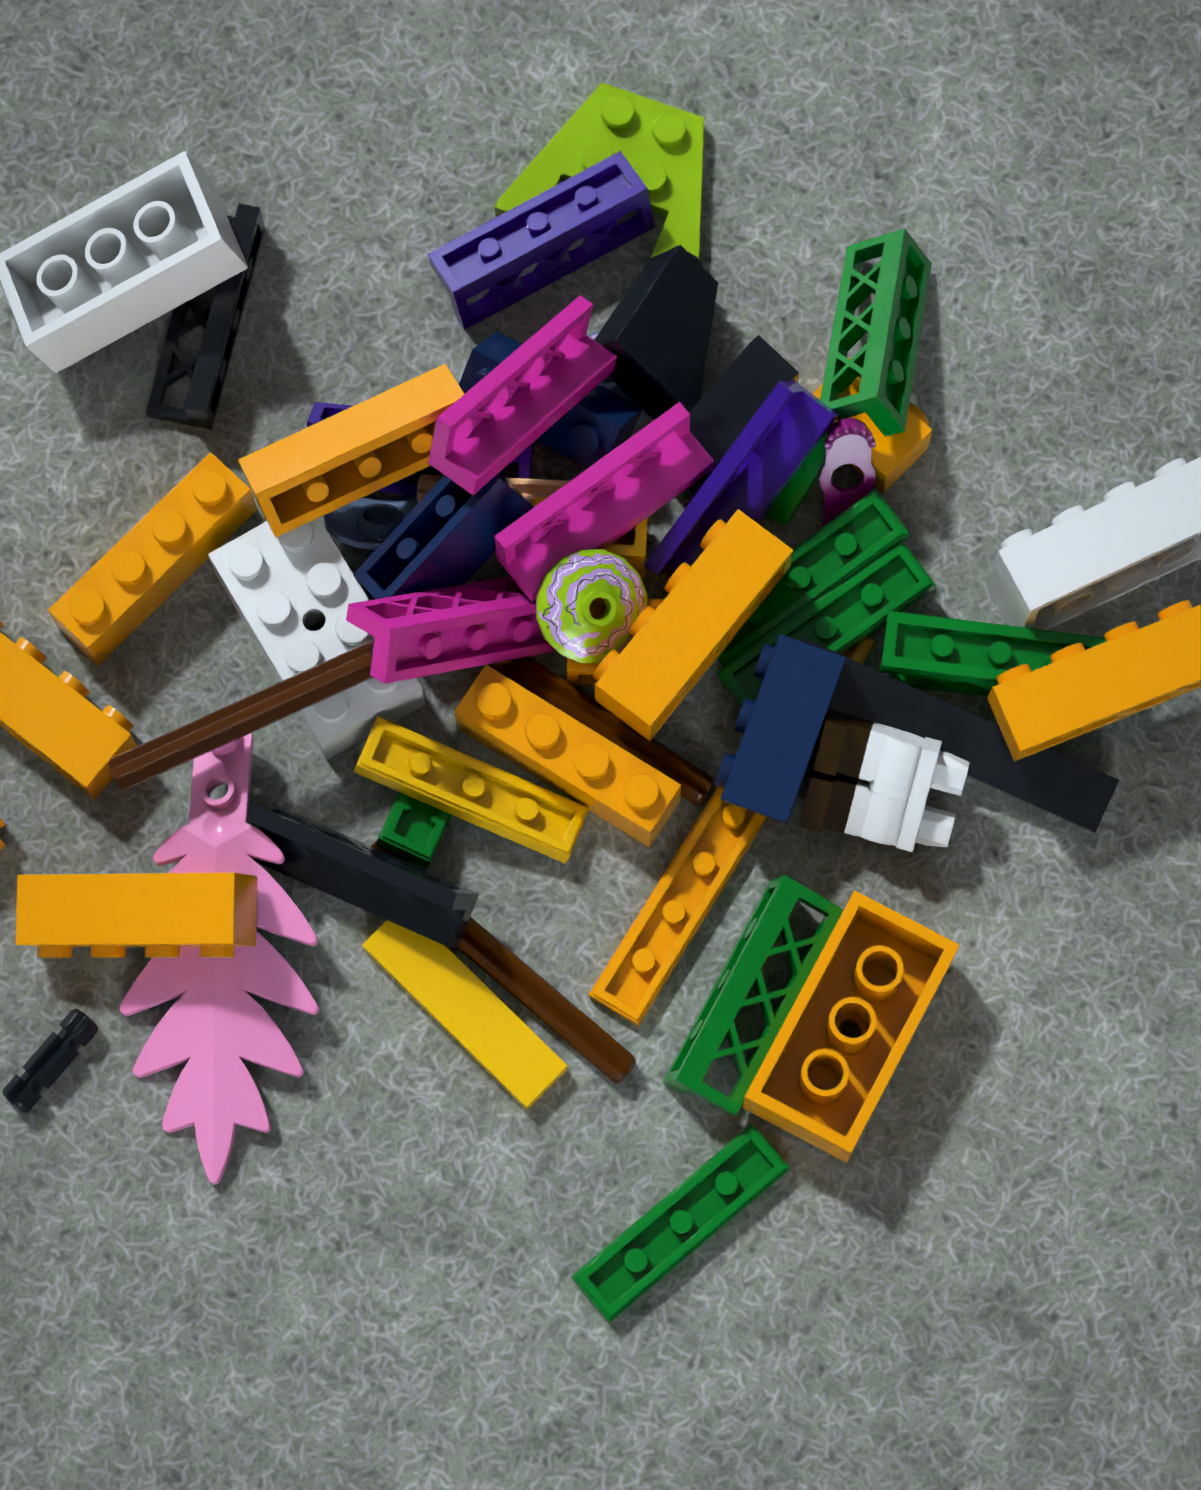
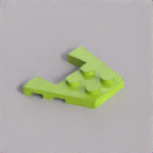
(655, 139)

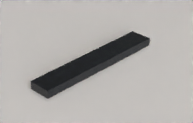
(1041, 779)

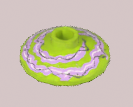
(566, 598)

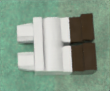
(877, 783)

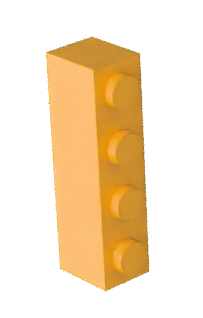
(349, 452)
(153, 559)
(692, 624)
(1100, 683)
(57, 719)
(567, 755)
(136, 911)

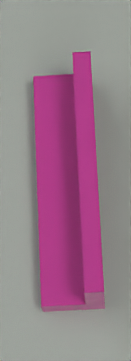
(520, 399)
(605, 499)
(449, 629)

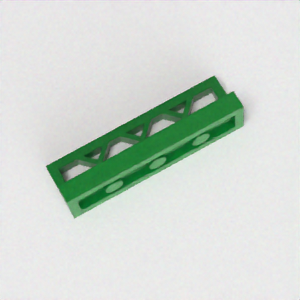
(892, 328)
(965, 653)
(734, 984)

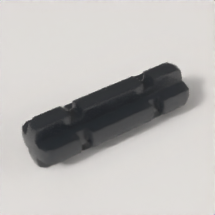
(50, 1060)

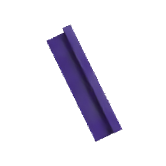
(541, 234)
(750, 472)

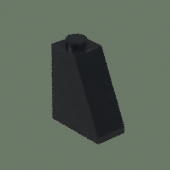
(663, 332)
(736, 398)

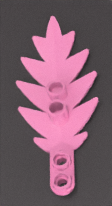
(215, 1016)

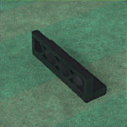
(220, 328)
(366, 876)

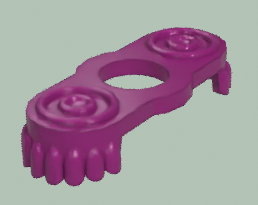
(846, 443)

